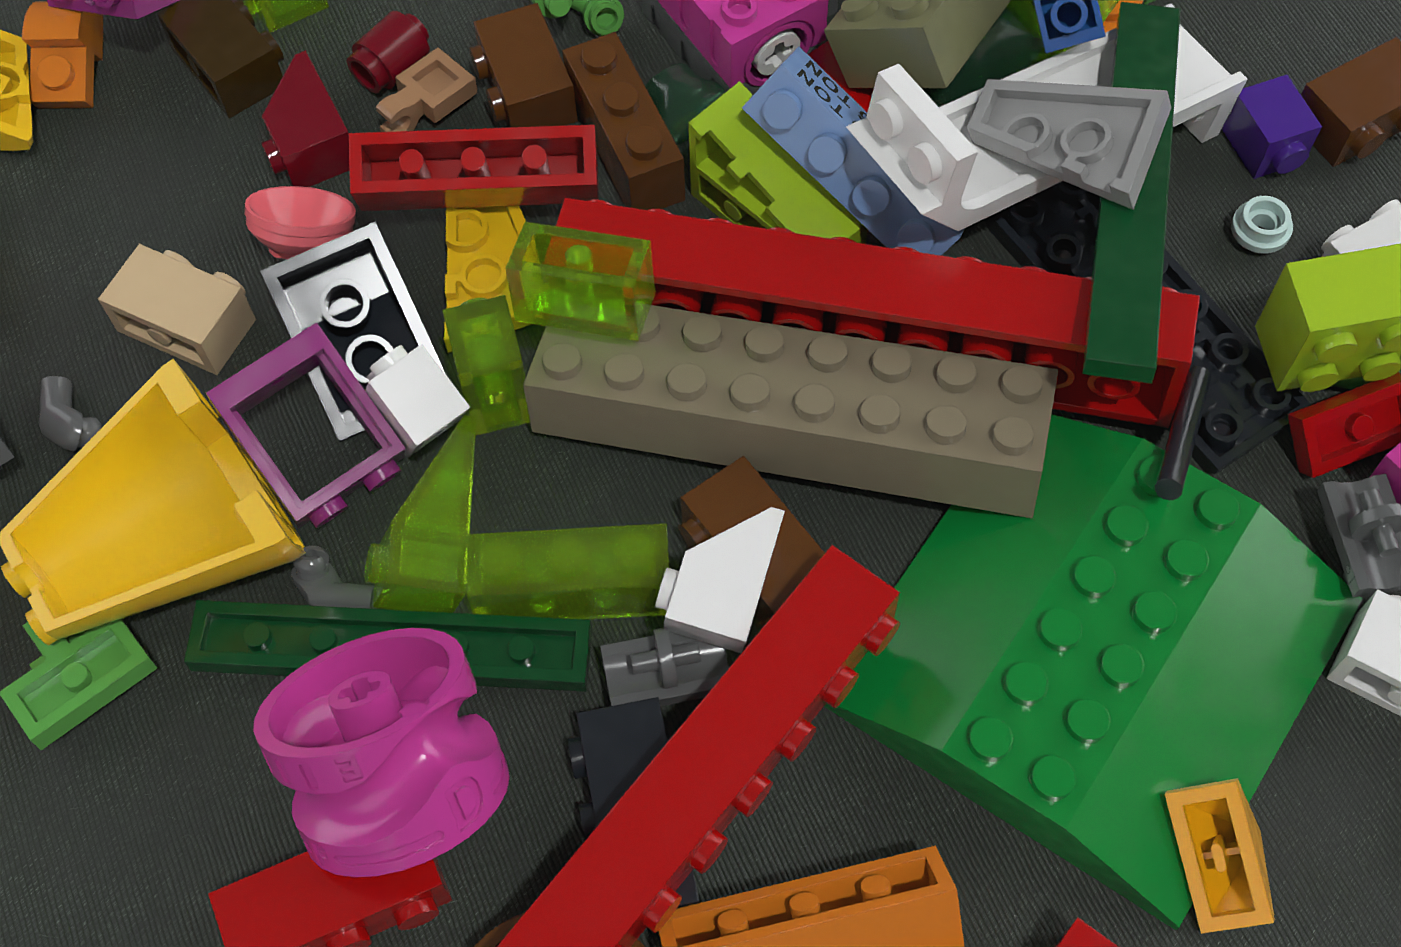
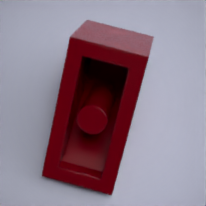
(304, 128)

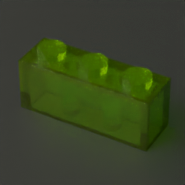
(568, 572)

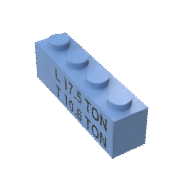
(809, 119)

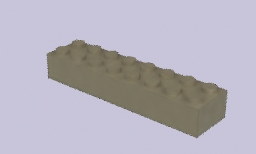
(803, 406)

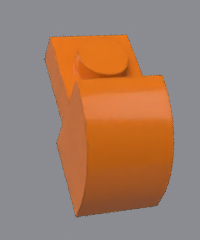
(62, 55)

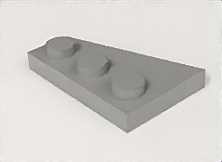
(1074, 132)

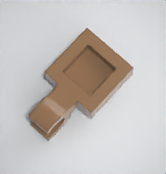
(429, 88)

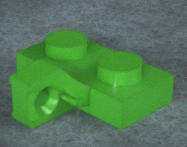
(75, 679)

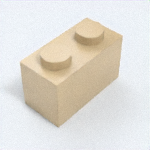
(178, 308)

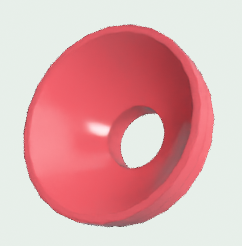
(297, 218)

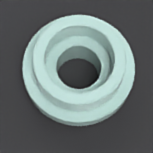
(1266, 213)

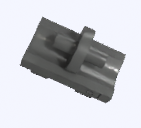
(1366, 532)
(662, 667)

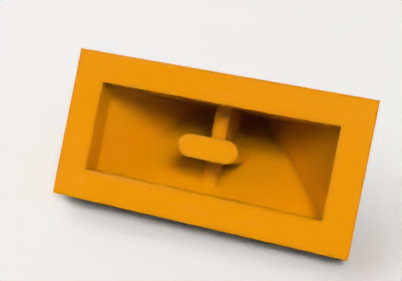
(1221, 855)

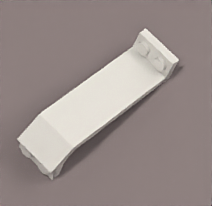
(959, 182)

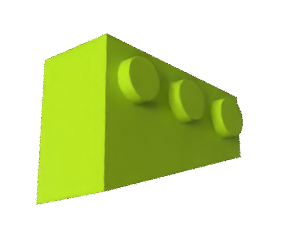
(754, 180)

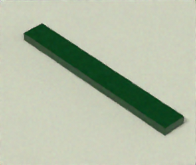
(1131, 242)

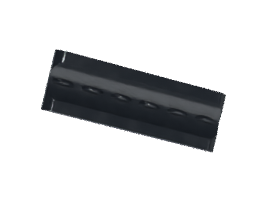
(1242, 403)

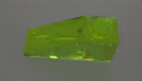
(425, 546)

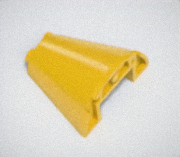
(145, 516)

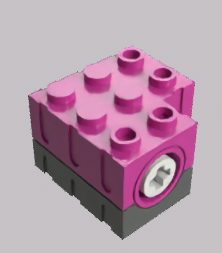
(739, 37)

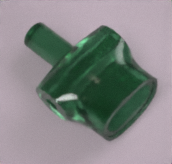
(681, 97)

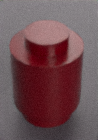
(388, 50)

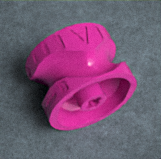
(381, 752)

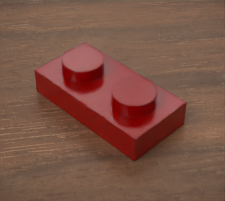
(1347, 426)

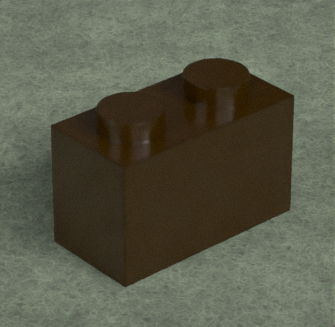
(224, 51)

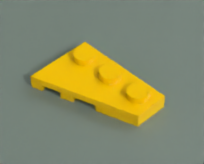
(477, 254)

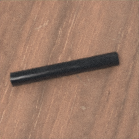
(1183, 434)

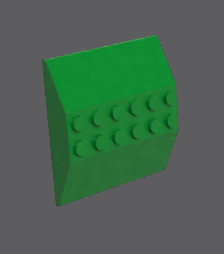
(1103, 656)

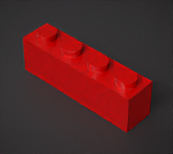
(473, 167)

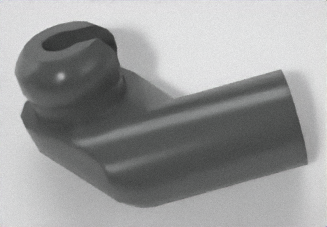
(59, 420)
(323, 587)

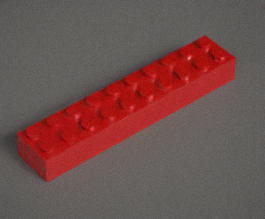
(899, 300)

